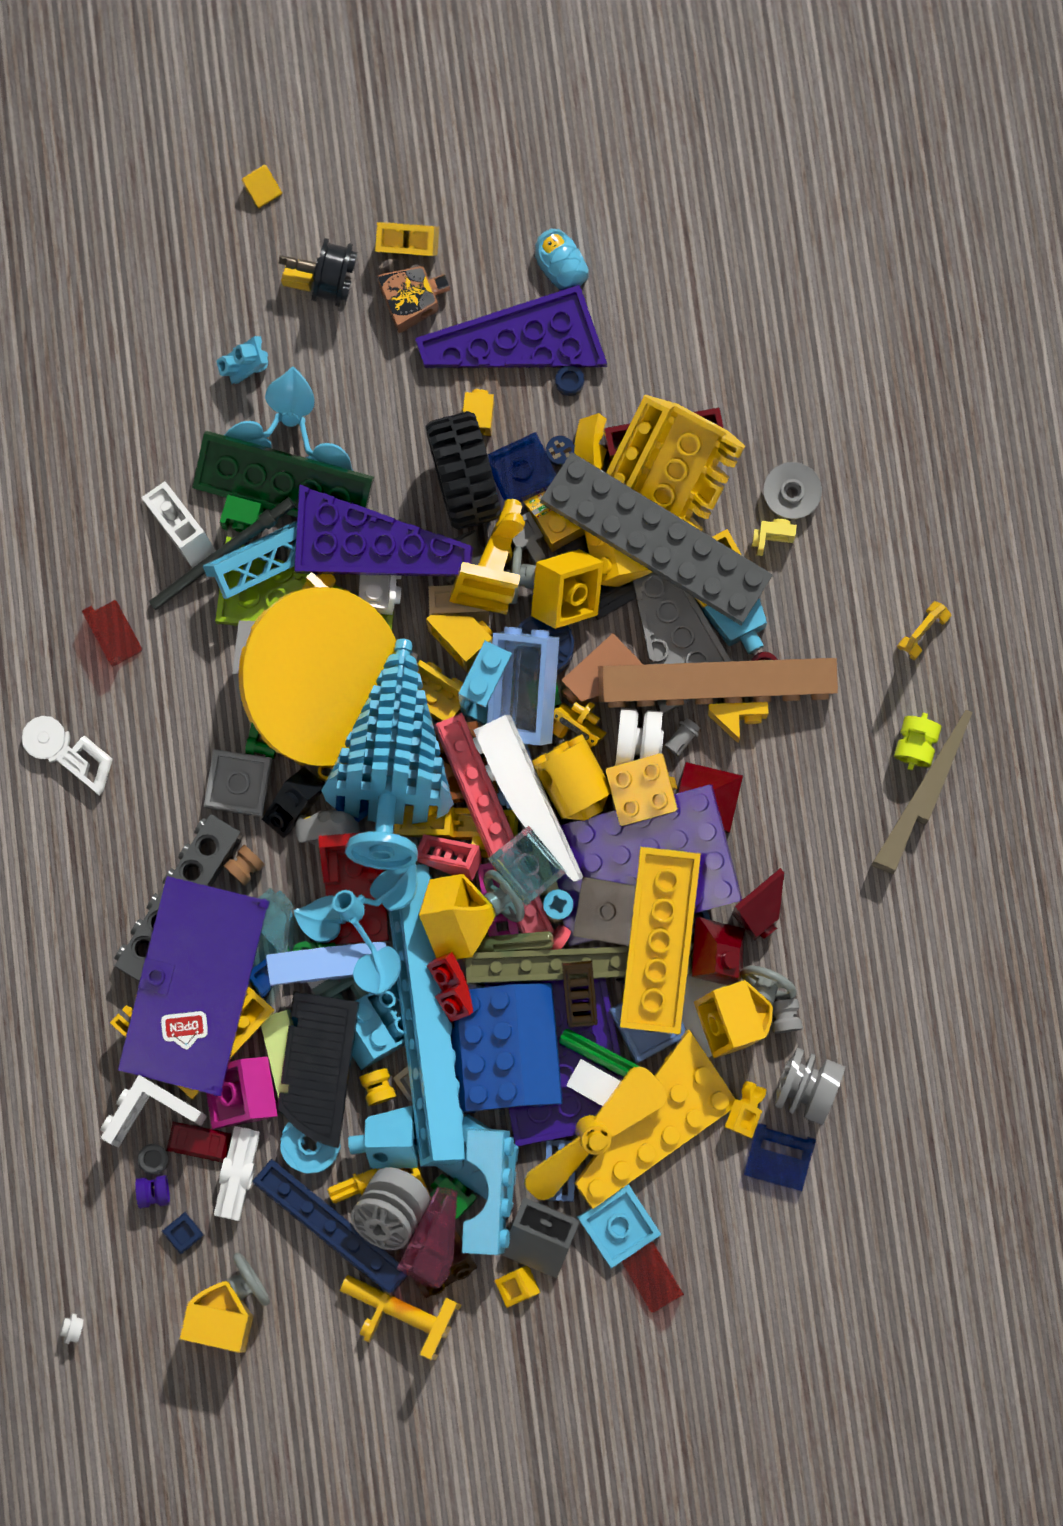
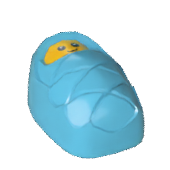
(560, 259)

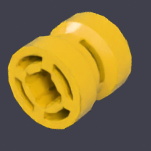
(379, 1093)

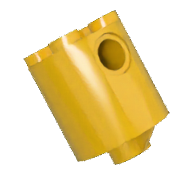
(573, 779)

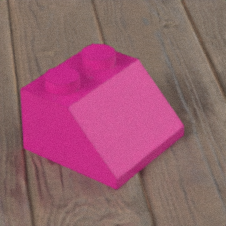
(245, 1094)

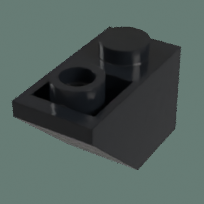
(293, 800)

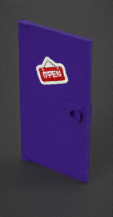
(193, 985)

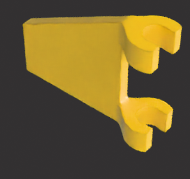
(935, 611)

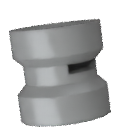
(785, 1014)

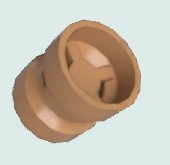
(245, 863)

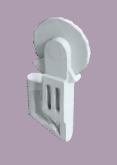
(46, 739)

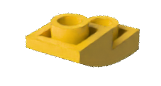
(587, 440)

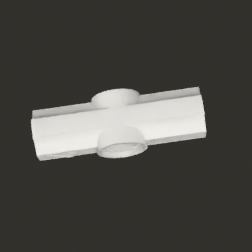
(237, 1173)

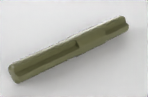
(517, 942)

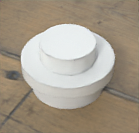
(71, 1328)

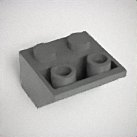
(541, 1237)

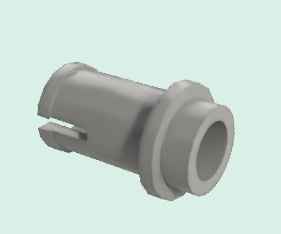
(682, 737)

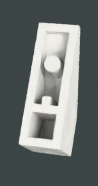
(179, 524)

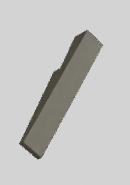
(923, 800)

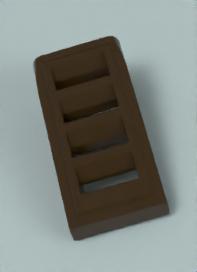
(584, 1012)

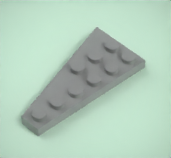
(674, 627)

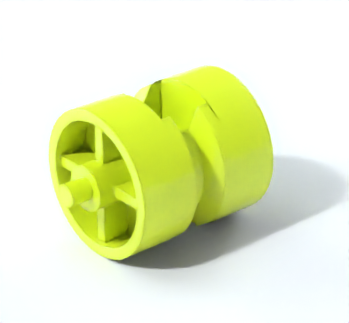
(917, 741)

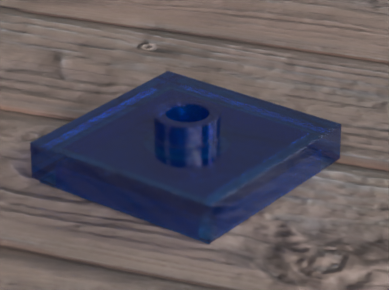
(521, 468)

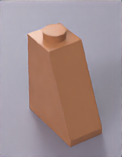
(582, 682)

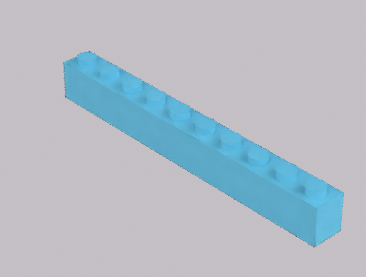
(427, 1039)

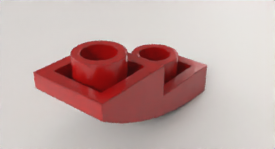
(455, 994)

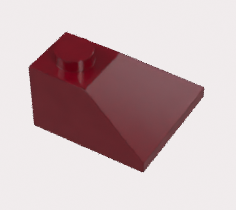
(725, 786)
(761, 907)
(718, 952)

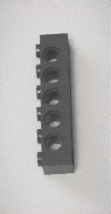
(210, 867)

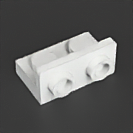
(380, 592)

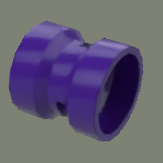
(145, 1191)

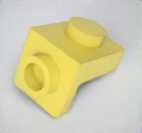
(778, 530)

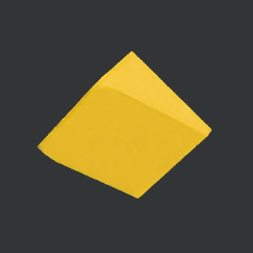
(261, 186)
(297, 279)
(517, 1286)

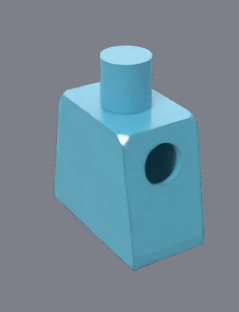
(734, 633)
(388, 1140)

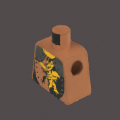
(411, 295)

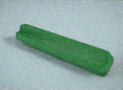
(596, 1052)

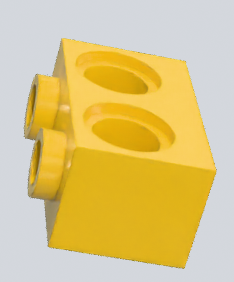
(407, 239)

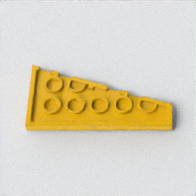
(693, 1103)

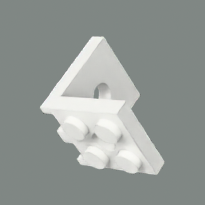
(133, 1101)

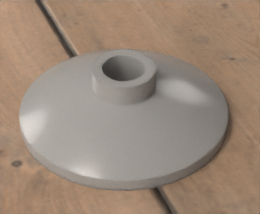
(797, 477)

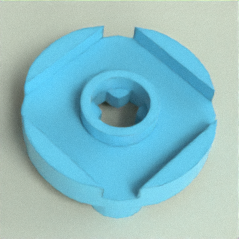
(308, 1160)

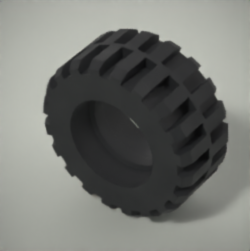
(463, 470)

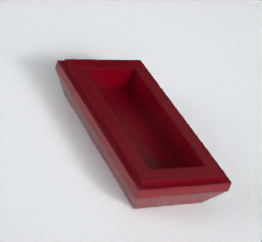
(198, 1142)

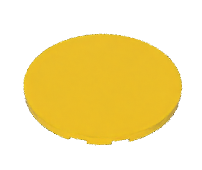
(312, 671)

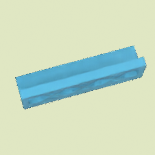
(247, 554)

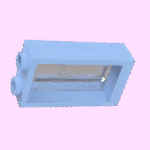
(527, 683)

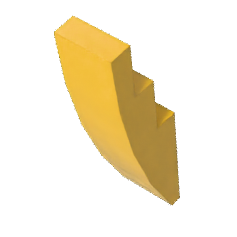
(454, 825)

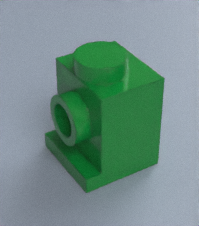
(239, 513)
(463, 1201)

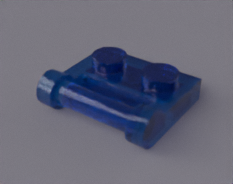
(776, 1167)

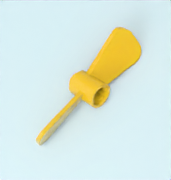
(631, 1101)

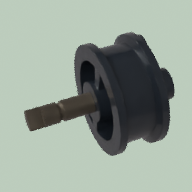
(329, 271)

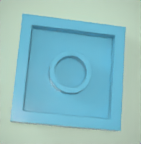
(619, 1226)

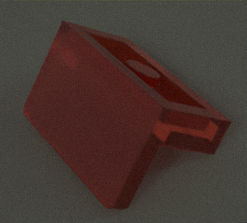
(112, 632)
(652, 1277)

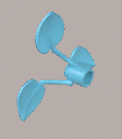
(292, 400)
(323, 917)

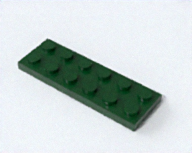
(270, 475)

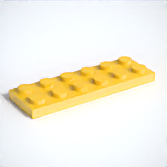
(660, 940)

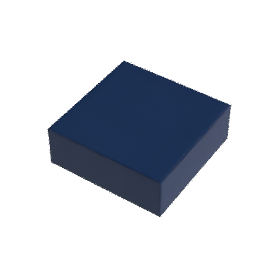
(183, 1233)

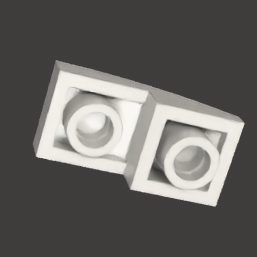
(592, 1082)

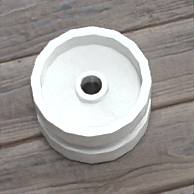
(639, 741)

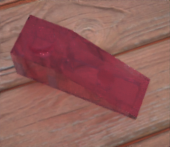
(432, 1244)

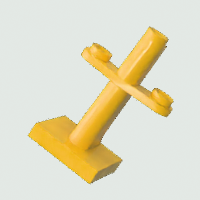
(486, 584)
(435, 1326)

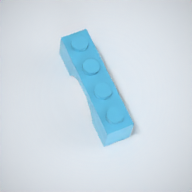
(490, 1153)

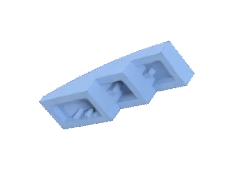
(316, 963)

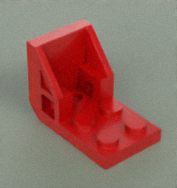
(344, 874)

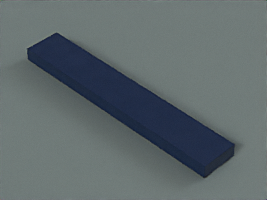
(329, 1226)

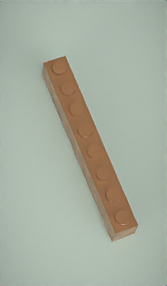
(717, 680)

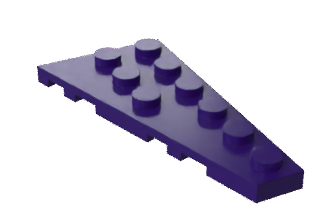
(530, 335)
(360, 541)

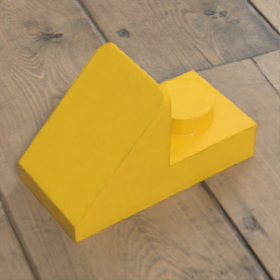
(728, 715)

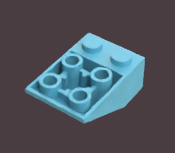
(378, 1027)

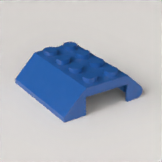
(508, 1049)

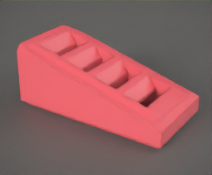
(462, 850)

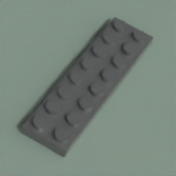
(656, 538)

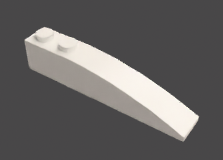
(522, 788)

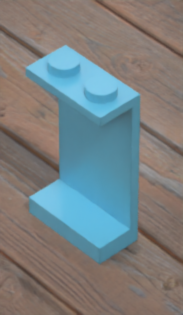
(482, 681)

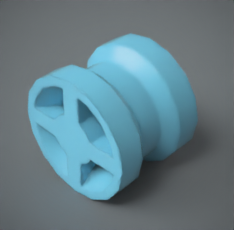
(556, 907)

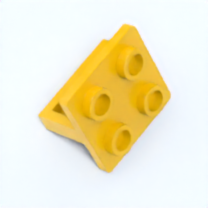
(642, 789)

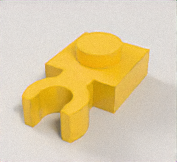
(744, 1112)

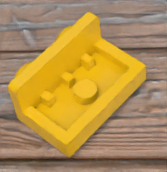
(439, 691)

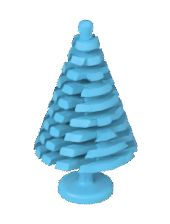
(390, 765)

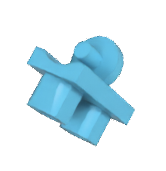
(243, 360)

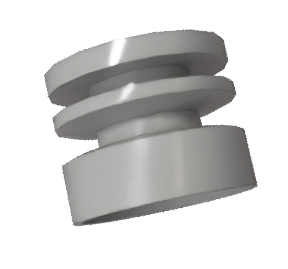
(809, 1086)
(390, 1208)

